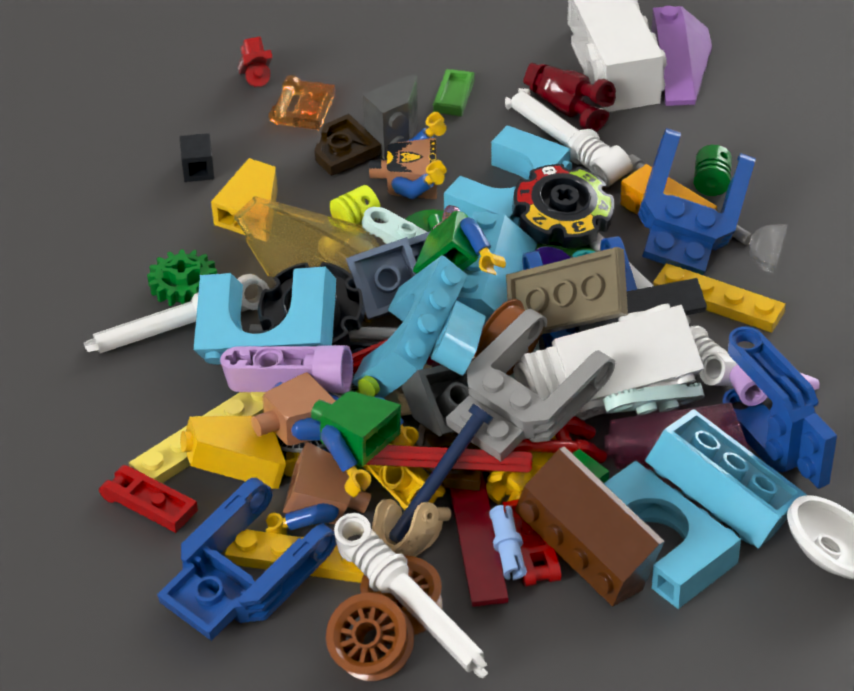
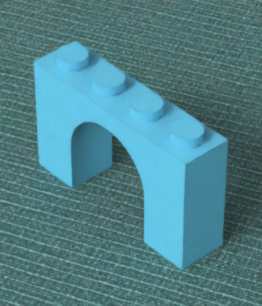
(515, 153)
(423, 307)
(306, 323)
(707, 545)

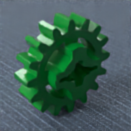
(178, 276)

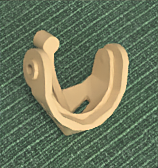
(423, 529)

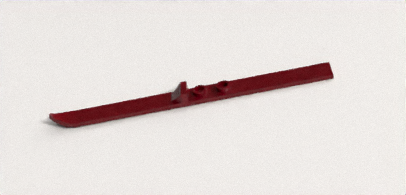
(476, 539)

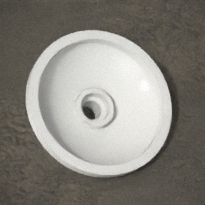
(824, 533)

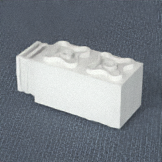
(618, 46)
(647, 349)

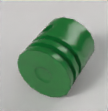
(712, 170)

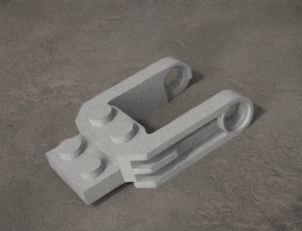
(514, 407)

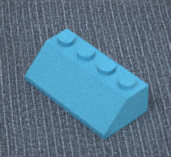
(488, 291)
(724, 477)

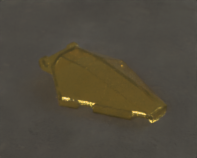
(291, 236)

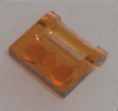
(311, 107)

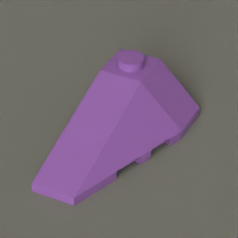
(686, 51)

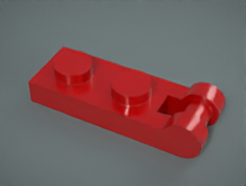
(149, 498)
(533, 550)

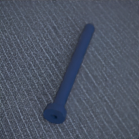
(441, 470)

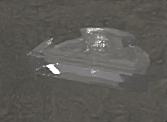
(767, 244)

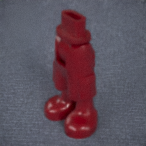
(566, 93)

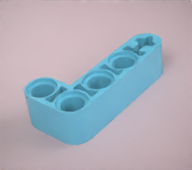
(458, 338)

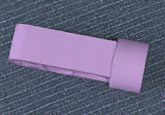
(265, 366)

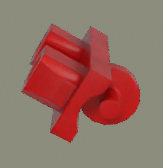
(255, 62)

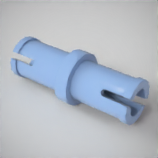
(507, 542)

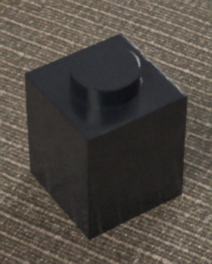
(196, 157)

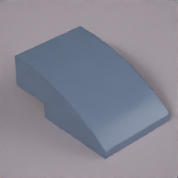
(383, 271)

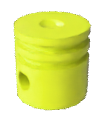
(352, 205)

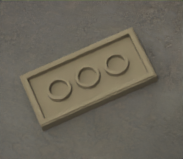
(574, 289)

